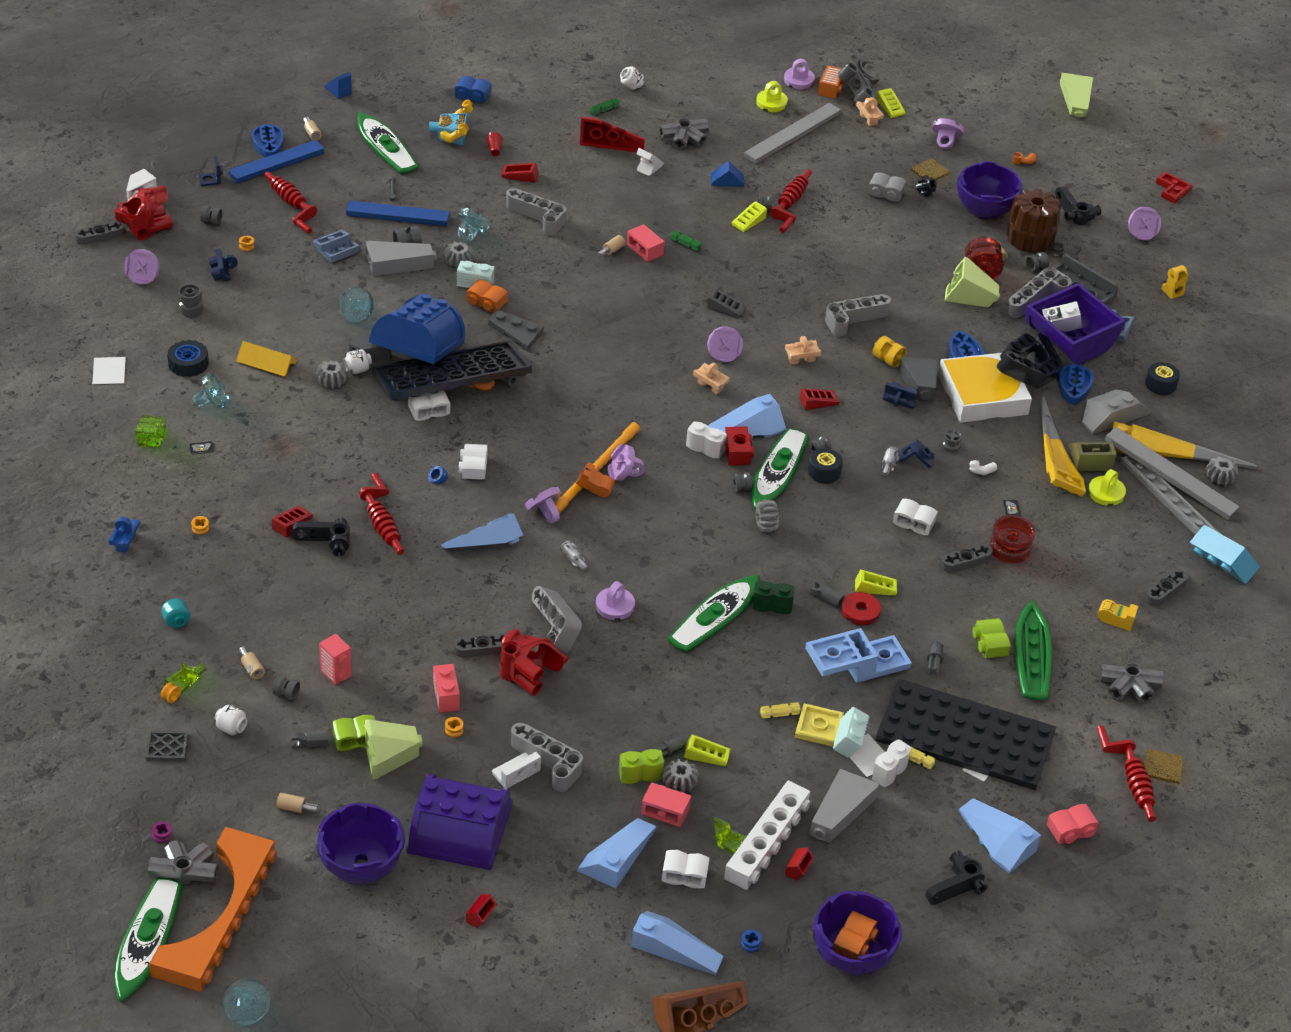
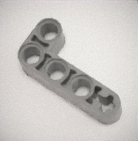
(549, 212)
(1040, 286)
(842, 313)
(564, 621)
(562, 759)

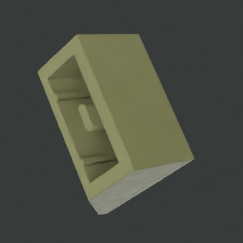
(1093, 455)

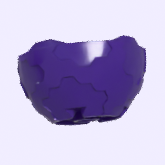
(988, 189)
(357, 834)
(832, 919)

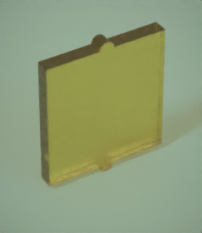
(931, 169)
(1163, 766)

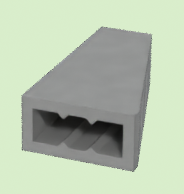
(398, 257)
(842, 804)

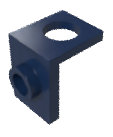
(215, 176)
(920, 451)

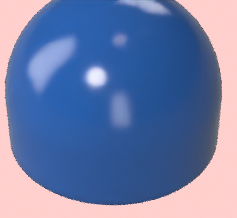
(442, 477)

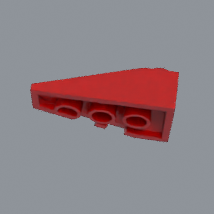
(605, 135)

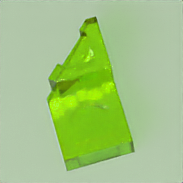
(186, 676)
(727, 838)

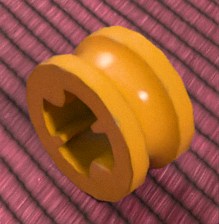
(246, 243)
(200, 520)
(170, 692)
(450, 731)

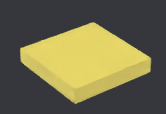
(818, 724)

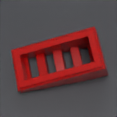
(523, 172)
(817, 398)
(283, 524)

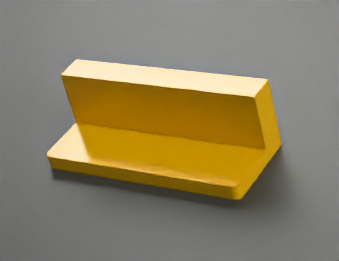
(265, 358)

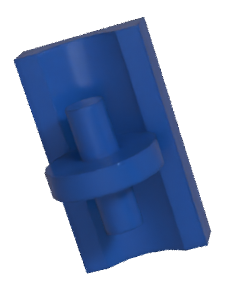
(124, 533)

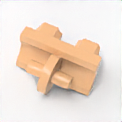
(870, 111)
(802, 349)
(710, 375)

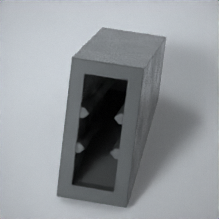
(921, 375)

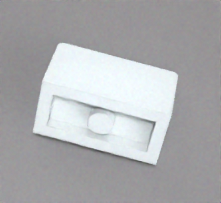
(517, 769)

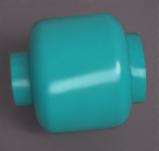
(175, 613)

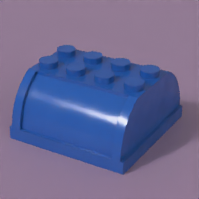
(421, 329)

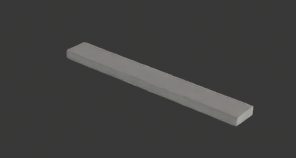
(792, 133)
(1172, 473)
(1166, 495)

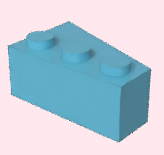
(1225, 553)

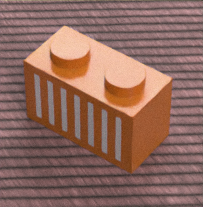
(830, 83)

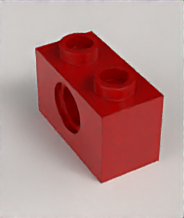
(738, 446)

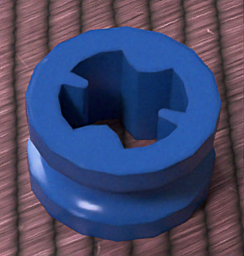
(751, 934)

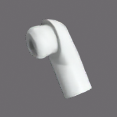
(982, 470)

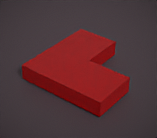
(1175, 187)

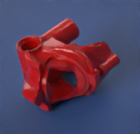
(145, 217)
(524, 666)

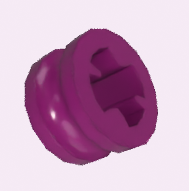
(161, 838)

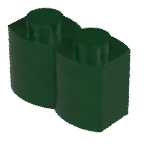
(773, 597)

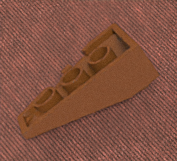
(698, 1008)

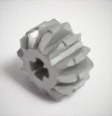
(457, 252)
(331, 374)
(1222, 471)
(767, 516)
(680, 776)

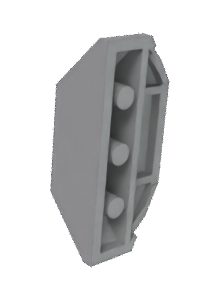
(1111, 407)

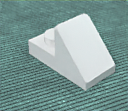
(648, 163)

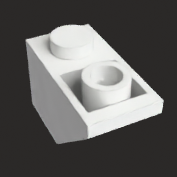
(139, 180)
(1064, 317)

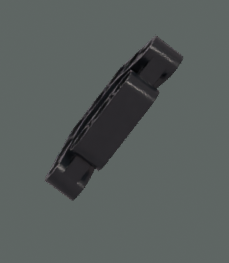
(1037, 373)

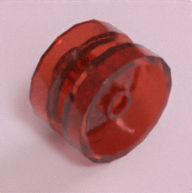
(986, 255)
(1012, 539)

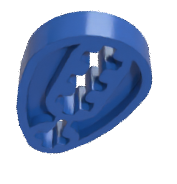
(262, 145)
(969, 345)
(1067, 385)

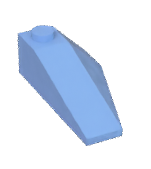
(760, 416)
(497, 531)
(1004, 836)
(617, 854)
(670, 941)

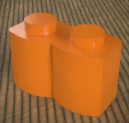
(487, 296)
(856, 936)

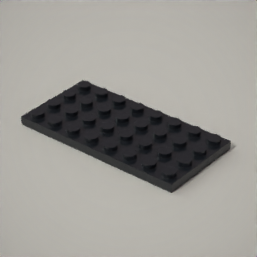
(454, 370)
(967, 733)

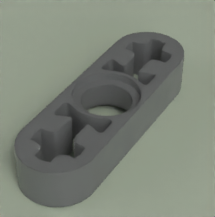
(89, 234)
(954, 562)
(1164, 594)
(468, 641)

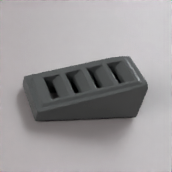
(724, 303)

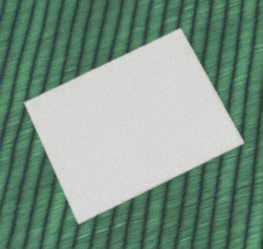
(109, 370)
(867, 755)

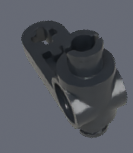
(1076, 211)
(336, 532)
(968, 877)

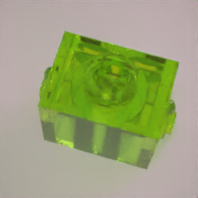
(151, 431)

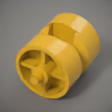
(889, 351)

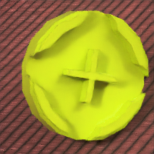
(772, 99)
(1107, 489)

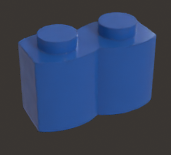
(473, 89)

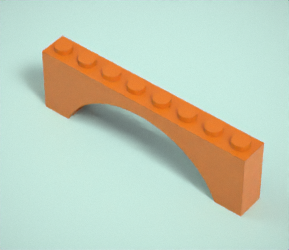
(194, 959)

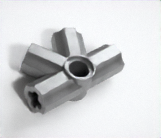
(684, 131)
(1131, 679)
(185, 866)

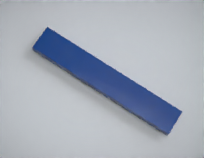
(276, 161)
(397, 213)

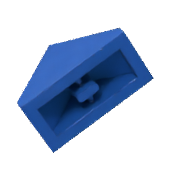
(340, 86)
(727, 176)

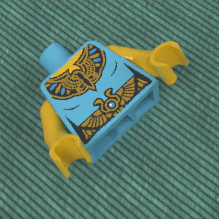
(453, 126)

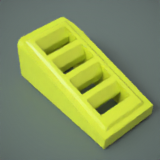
(889, 102)
(750, 216)
(869, 583)
(695, 752)

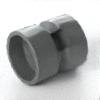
(410, 235)
(190, 300)

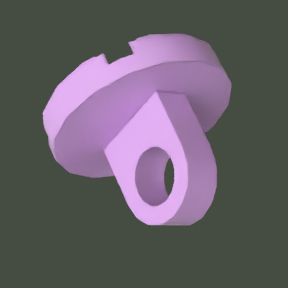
(799, 77)
(947, 129)
(1144, 223)
(141, 266)
(725, 344)
(622, 462)
(545, 503)
(615, 602)

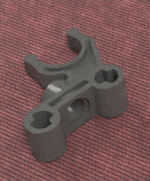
(858, 79)

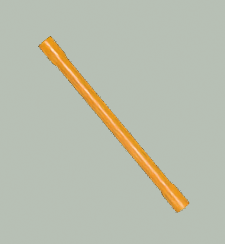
(627, 435)

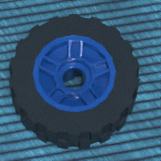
(188, 358)

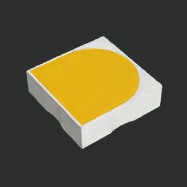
(981, 390)

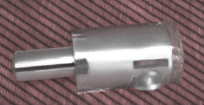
(889, 460)
(573, 554)

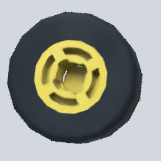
(1162, 378)
(825, 465)

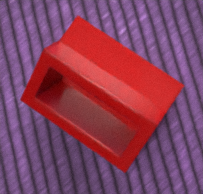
(801, 855)
(472, 915)

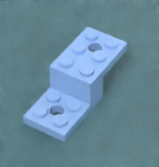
(858, 655)

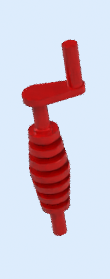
(790, 195)
(292, 196)
(380, 517)
(1137, 776)

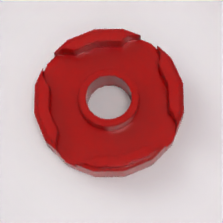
(864, 600)

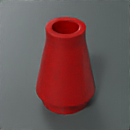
(494, 142)

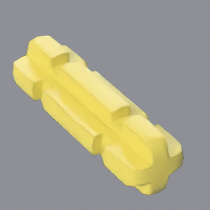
(780, 710)
(919, 757)

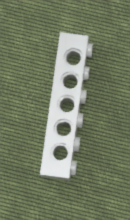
(767, 835)

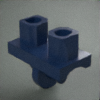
(221, 265)
(900, 395)

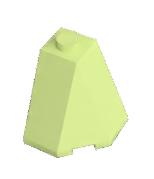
(1076, 93)
(971, 286)
(390, 746)

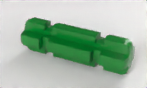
(604, 106)
(686, 240)

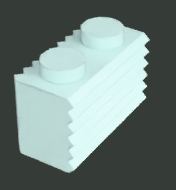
(470, 272)
(851, 732)

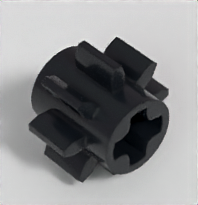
(926, 185)

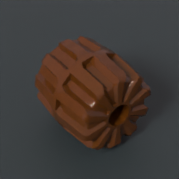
(1033, 221)

